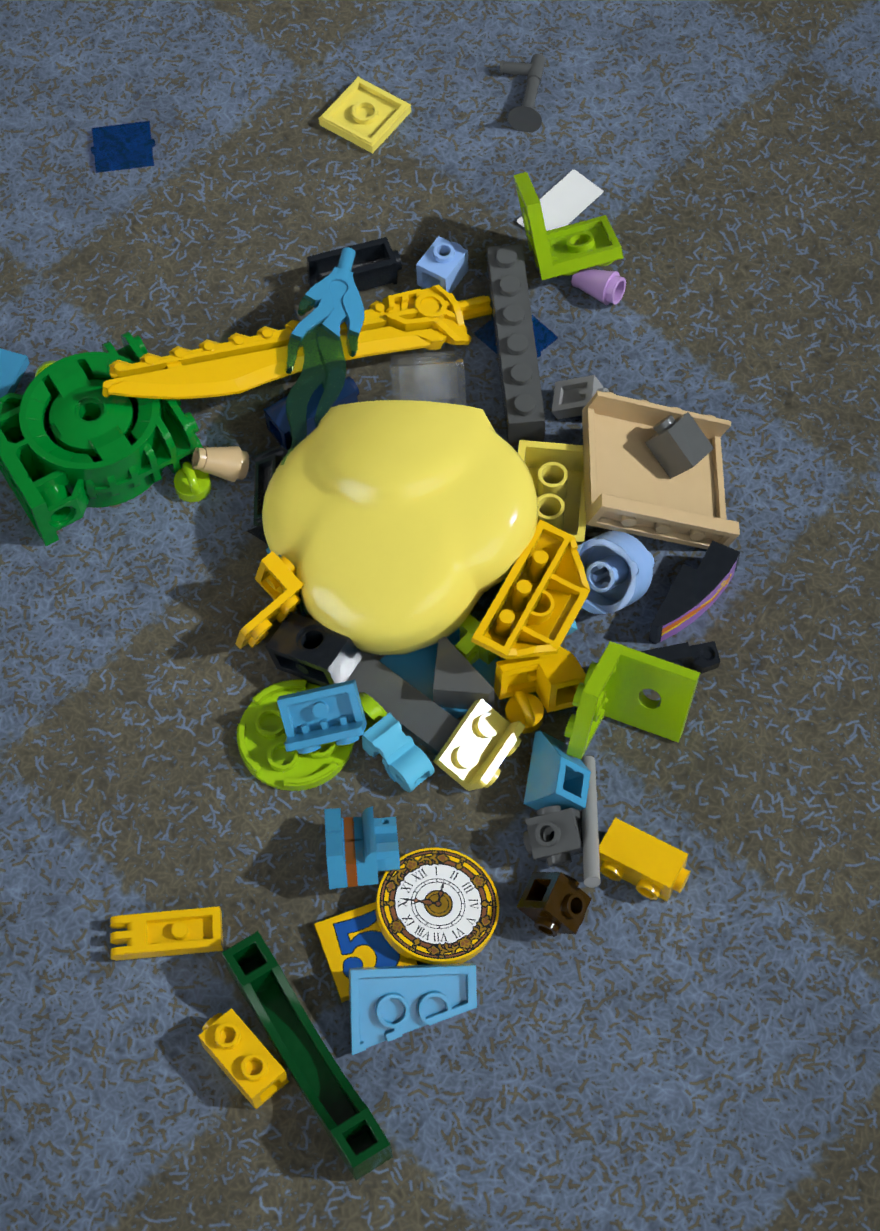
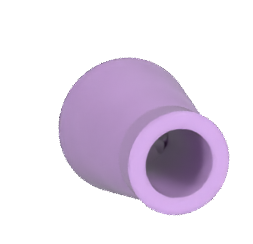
(600, 284)

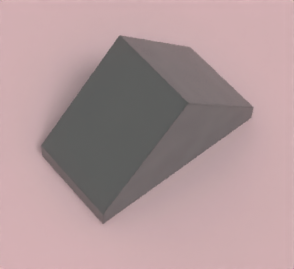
(457, 681)

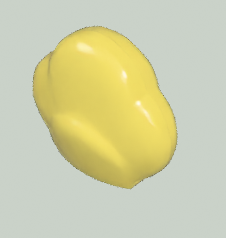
(399, 519)

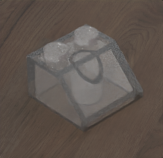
(429, 377)

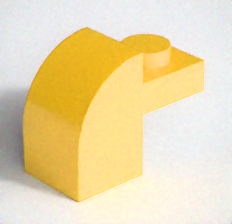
(550, 676)

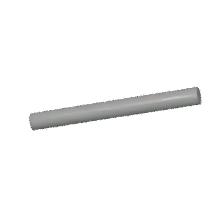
(590, 833)

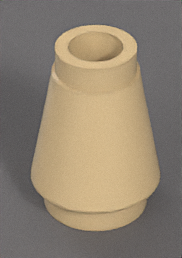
(223, 462)

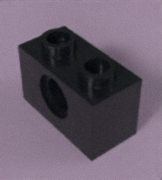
(313, 651)

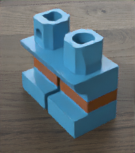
(359, 848)

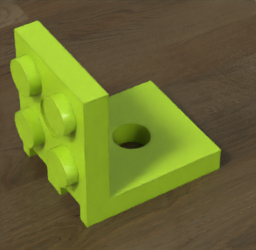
(568, 247)
(616, 691)

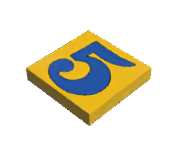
(355, 942)

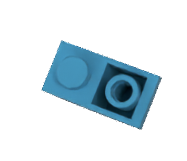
(555, 776)

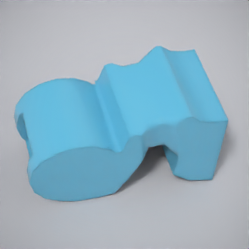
(400, 755)

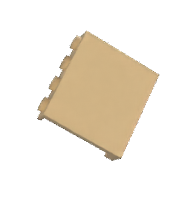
(631, 489)

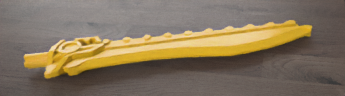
(220, 369)

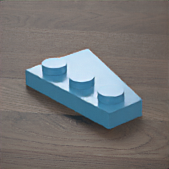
(404, 998)

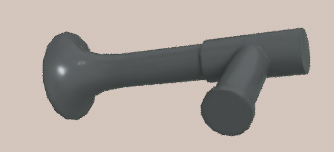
(525, 117)

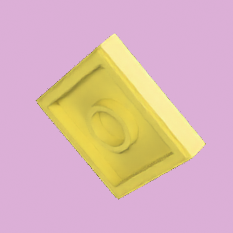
(365, 115)

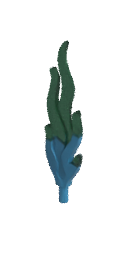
(324, 363)

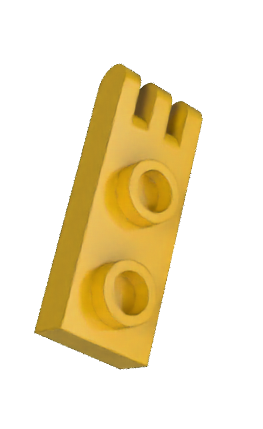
(167, 933)

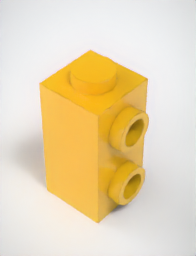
(642, 861)
(242, 1057)

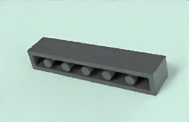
(515, 344)

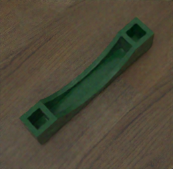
(307, 1057)

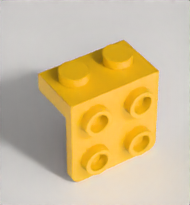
(279, 581)

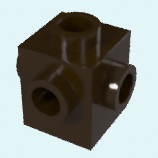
(554, 903)

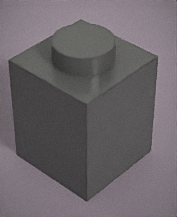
(678, 444)

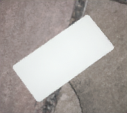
(567, 200)

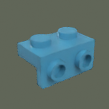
(322, 717)

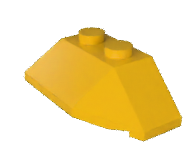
(536, 598)

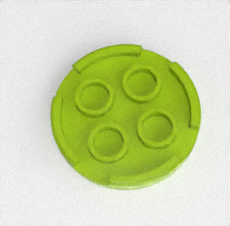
(263, 749)

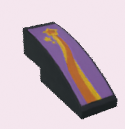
(694, 591)

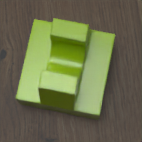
(468, 649)

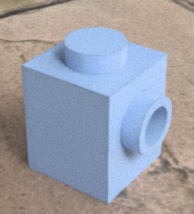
(442, 264)

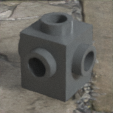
(554, 835)

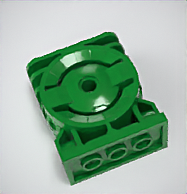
(62, 482)

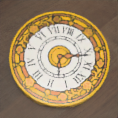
(437, 907)

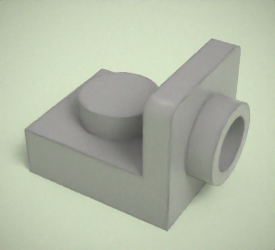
(573, 395)

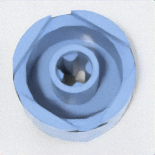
(627, 564)

